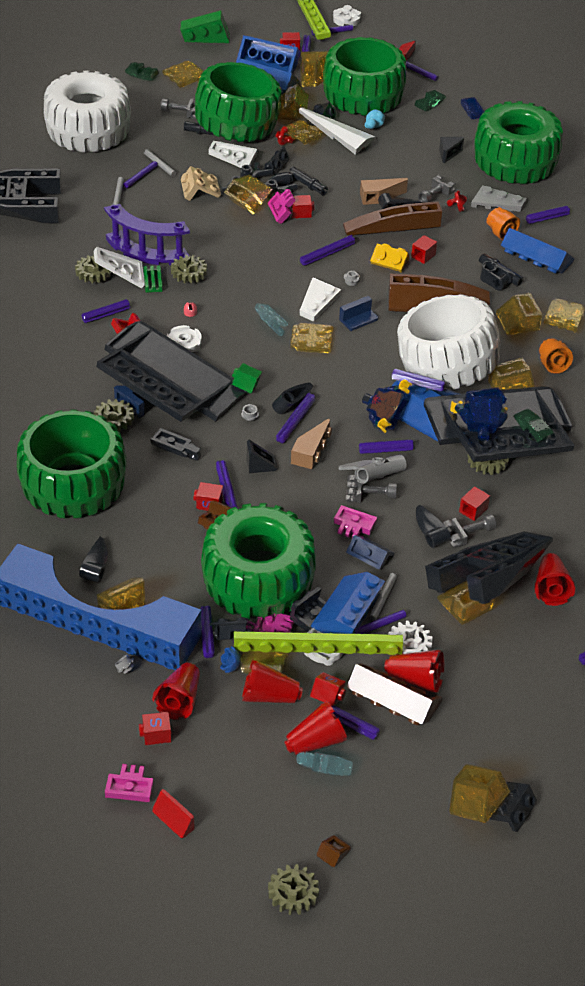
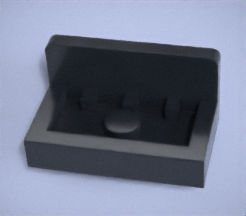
(325, 110)
(306, 609)
(516, 805)

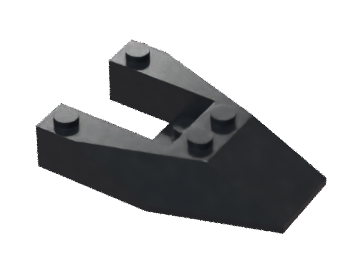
(18, 183)
(488, 566)

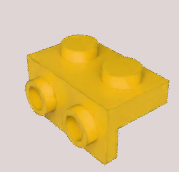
(389, 257)

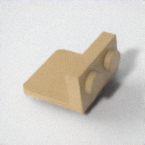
(197, 179)

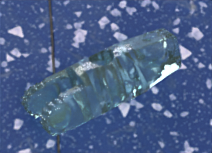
(271, 318)
(325, 763)

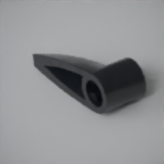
(386, 201)
(290, 397)
(433, 529)
(95, 562)

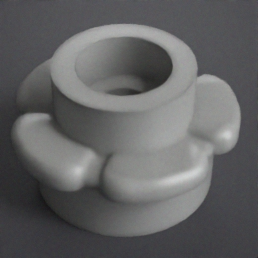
(351, 278)
(249, 412)
(124, 664)

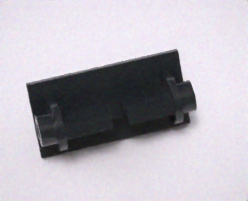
(278, 160)
(225, 627)

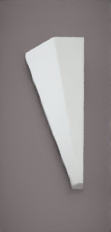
(348, 136)

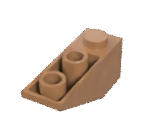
(372, 189)
(309, 445)

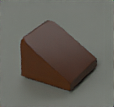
(333, 850)

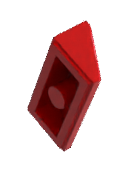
(407, 49)
(173, 814)

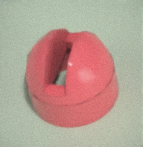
(190, 313)

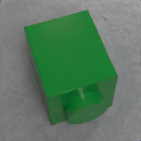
(246, 377)

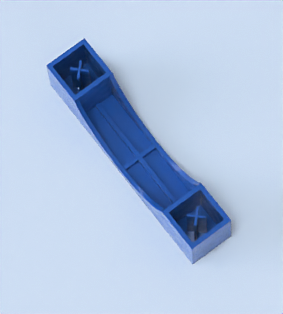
(157, 631)

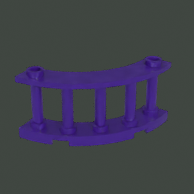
(121, 240)

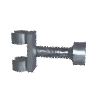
(165, 105)
(425, 196)
(355, 495)
(460, 538)

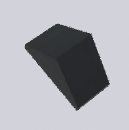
(450, 147)
(259, 459)

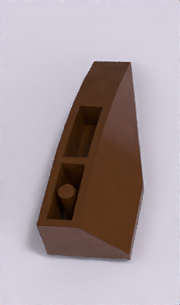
(396, 219)
(410, 290)

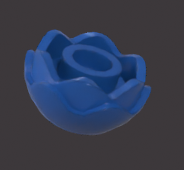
(230, 660)

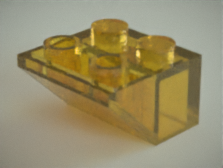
(312, 68)
(292, 101)
(247, 192)
(520, 314)
(511, 375)
(123, 596)
(461, 606)
(477, 793)

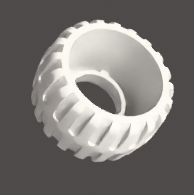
(87, 111)
(450, 340)

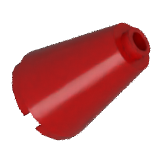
(553, 581)
(418, 668)
(269, 685)
(178, 692)
(316, 731)

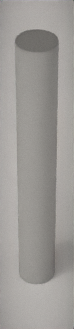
(164, 166)
(118, 192)
(382, 597)

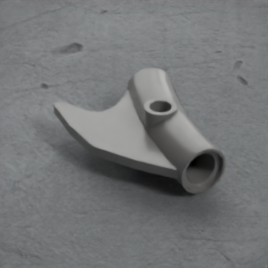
(376, 468)

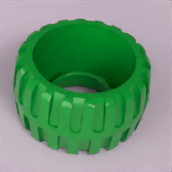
(364, 75)
(237, 101)
(518, 142)
(70, 440)
(258, 586)

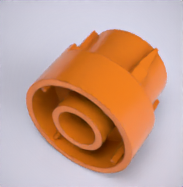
(501, 220)
(555, 355)

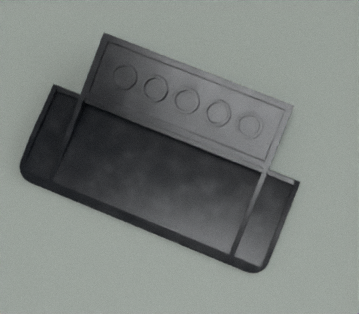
(168, 373)
(509, 439)

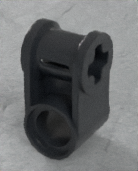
(493, 275)

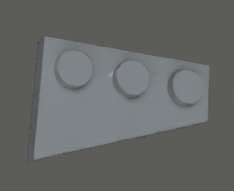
(495, 198)

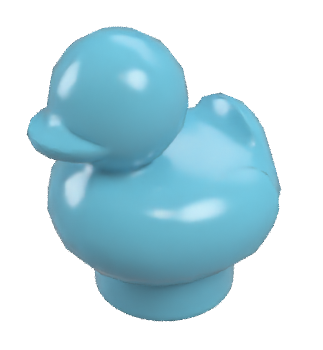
(374, 119)

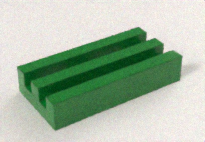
(152, 270)

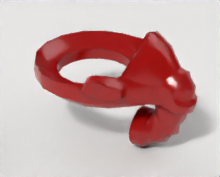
(283, 139)
(459, 199)

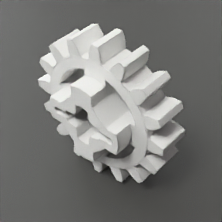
(413, 637)

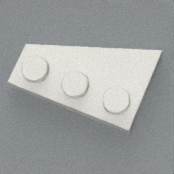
(233, 153)
(121, 265)
(318, 299)

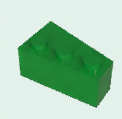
(206, 29)

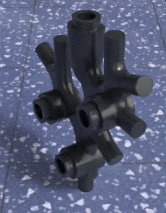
(275, 182)

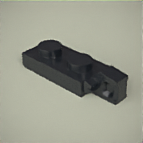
(176, 444)

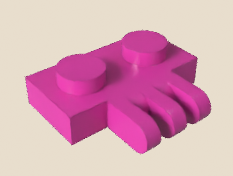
(280, 205)
(354, 521)
(280, 623)
(129, 785)

